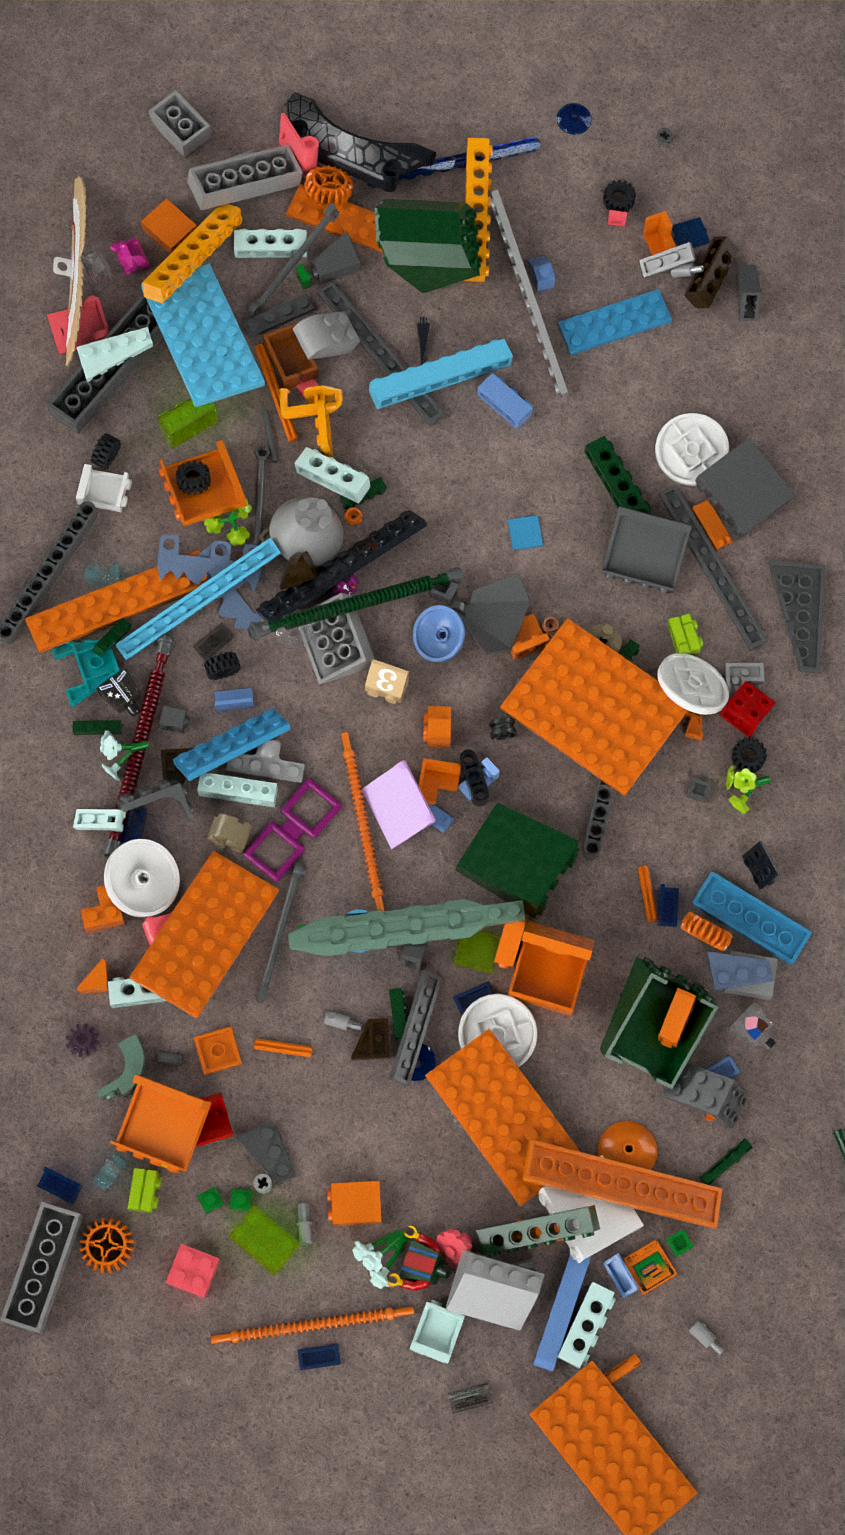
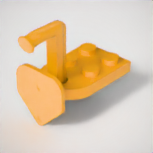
(318, 400)

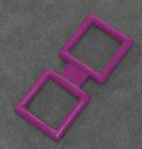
(292, 830)

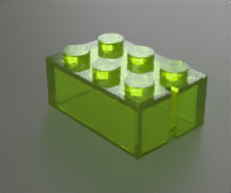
(186, 421)
(264, 1241)

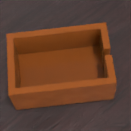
(289, 358)

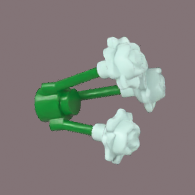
(372, 1259)

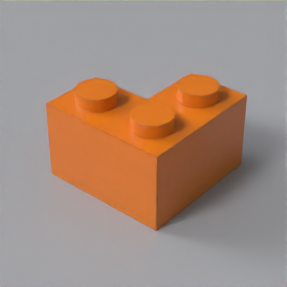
(438, 728)
(102, 916)

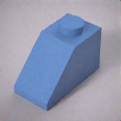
(542, 273)

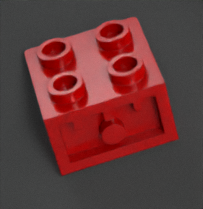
(747, 708)

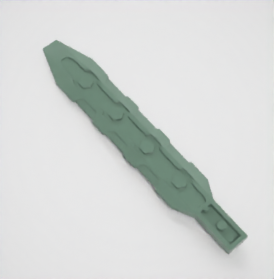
(404, 926)

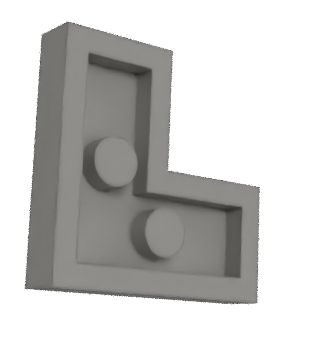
(738, 673)

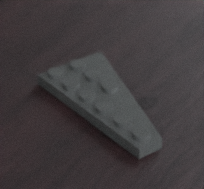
(801, 600)

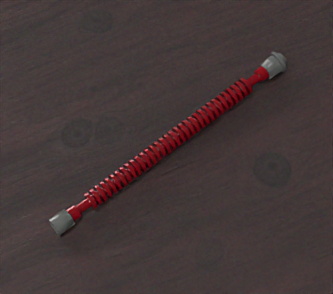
(142, 733)

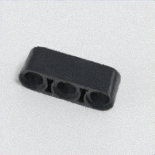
(474, 769)

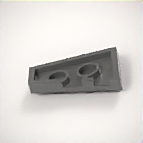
(268, 1151)

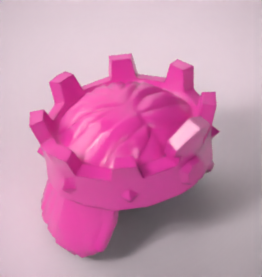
(130, 255)

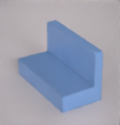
(234, 699)

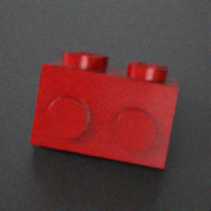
(217, 1121)

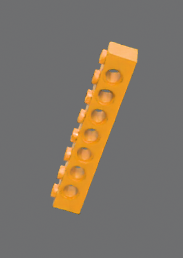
(479, 148)
(192, 253)

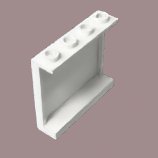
(614, 1220)

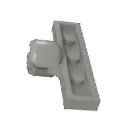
(267, 763)

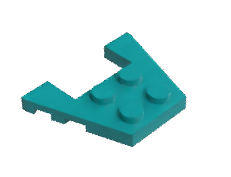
(92, 668)

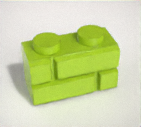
(684, 634)
(143, 1190)

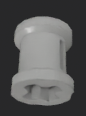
(261, 1177)

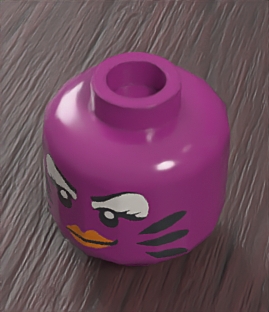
(346, 586)

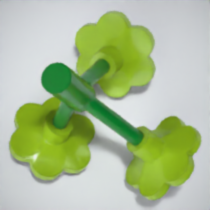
(237, 535)
(746, 783)

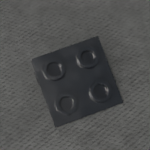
(760, 865)

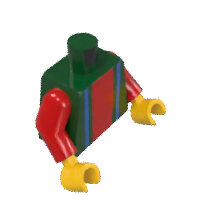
(422, 1264)

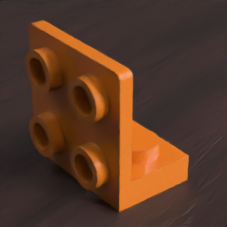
(529, 639)

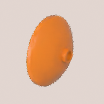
(632, 1134)

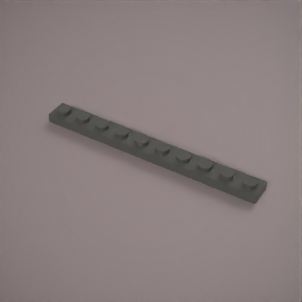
(378, 349)
(714, 570)

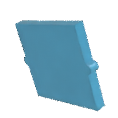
(525, 532)

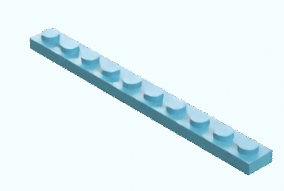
(198, 599)

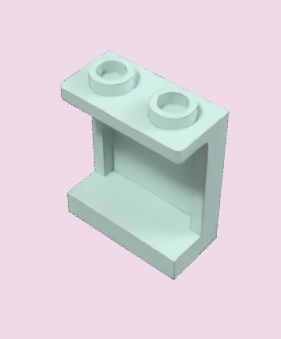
(437, 1332)

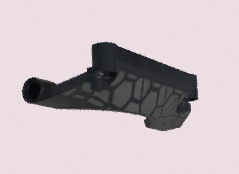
(360, 157)

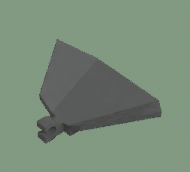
(495, 614)

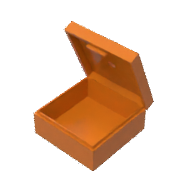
(550, 968)

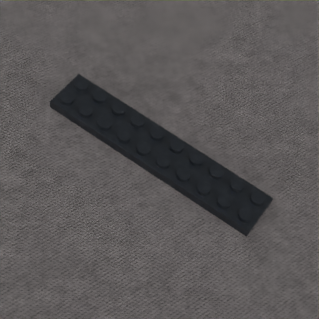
(342, 566)

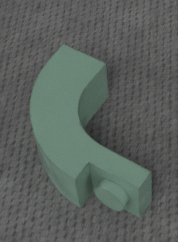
(134, 1065)

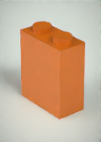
(168, 225)
(355, 1203)

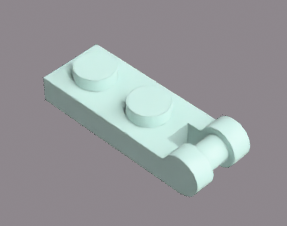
(99, 819)

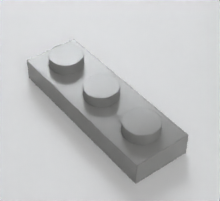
(667, 260)

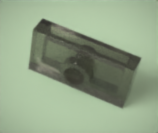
(213, 641)
(470, 1398)

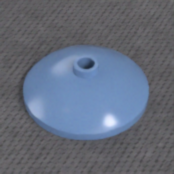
(429, 633)

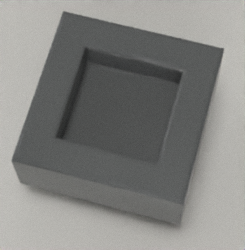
(699, 790)

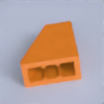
(510, 943)
(677, 1018)

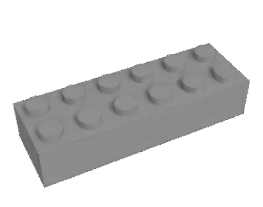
(244, 177)
(41, 1268)

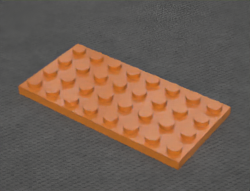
(204, 934)
(497, 1109)
(613, 1452)

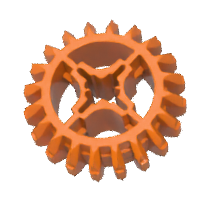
(328, 185)
(706, 931)
(105, 1255)

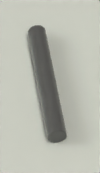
(270, 436)

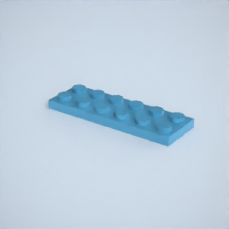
(614, 322)
(231, 744)
(751, 918)

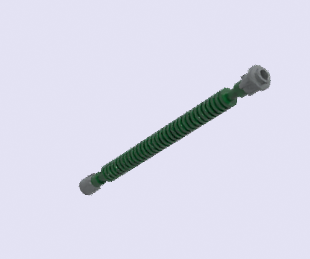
(354, 603)

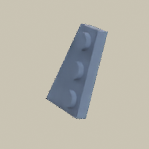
(737, 971)

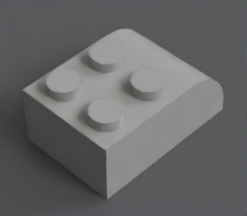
(180, 123)
(326, 335)

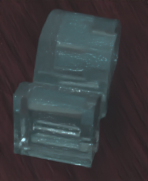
(95, 575)
(109, 1172)

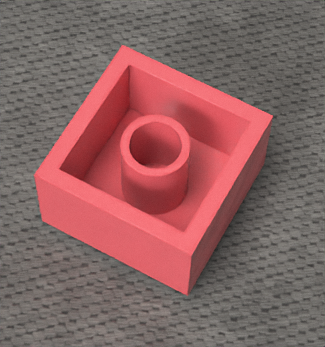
(193, 1271)

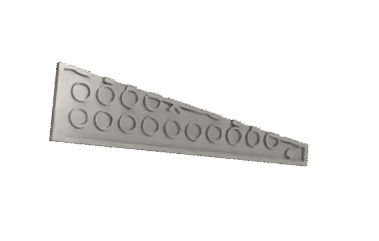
(527, 291)

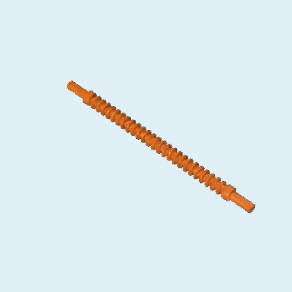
(349, 755)
(389, 1314)

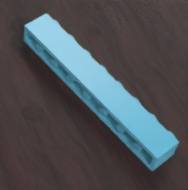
(440, 373)

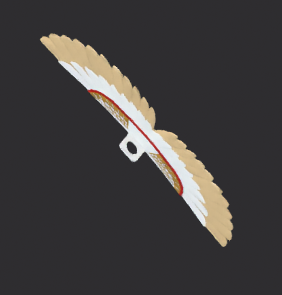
(75, 266)

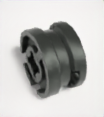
(502, 728)

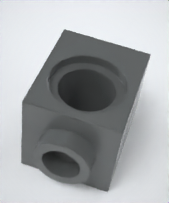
(174, 719)

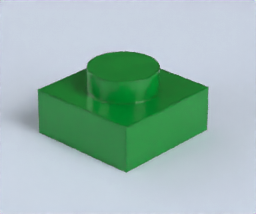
(303, 276)
(240, 1199)
(210, 1200)
(679, 1243)

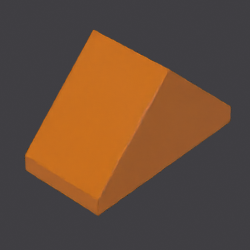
(96, 980)

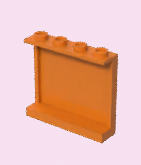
(221, 497)
(162, 1124)

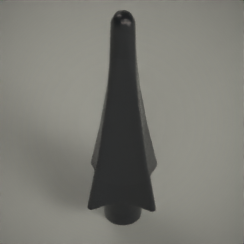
(423, 329)

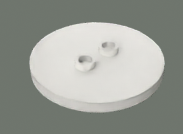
(690, 446)
(693, 683)
(508, 1021)

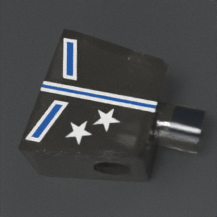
(120, 693)

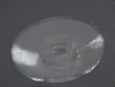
(294, 642)

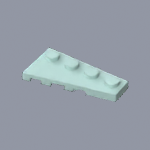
(112, 351)

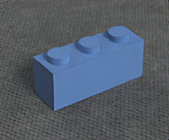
(505, 400)

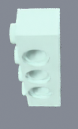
(262, 249)
(353, 490)
(237, 789)
(138, 997)
(594, 1294)

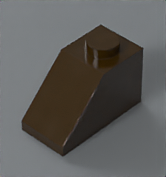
(298, 570)

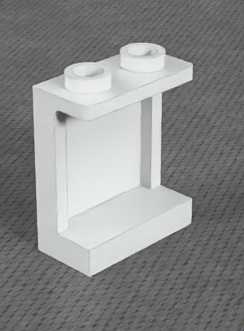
(103, 489)

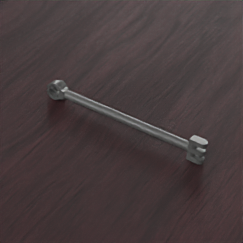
(331, 214)
(260, 497)
(299, 870)

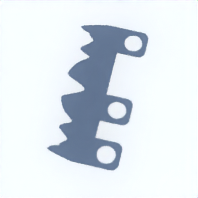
(198, 567)
(233, 603)

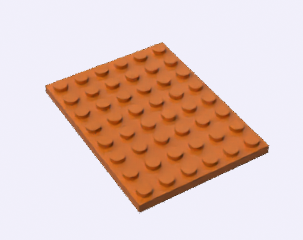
(594, 707)

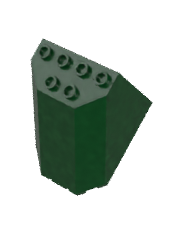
(428, 241)

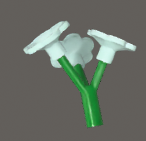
(110, 747)

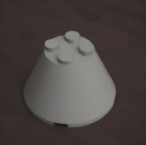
(307, 526)

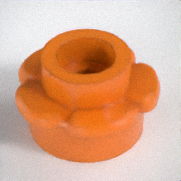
(350, 512)

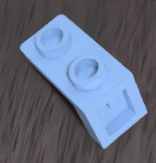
(490, 774)

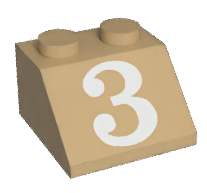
(386, 681)

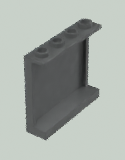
(744, 487)
(646, 549)

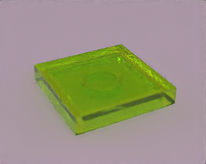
(477, 952)

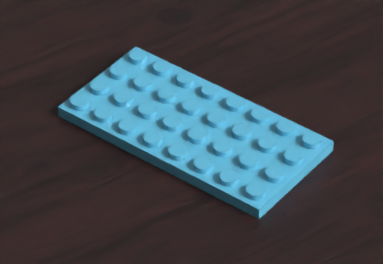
(206, 340)

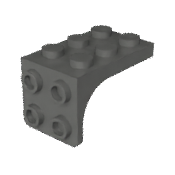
(163, 789)
(709, 1093)

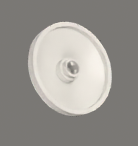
(141, 878)

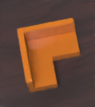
(658, 233)
(437, 776)

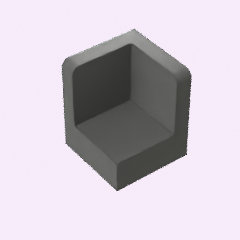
(444, 593)

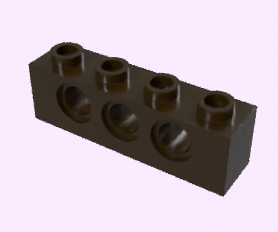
(716, 266)

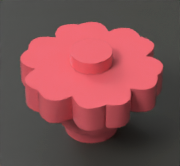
(452, 1244)

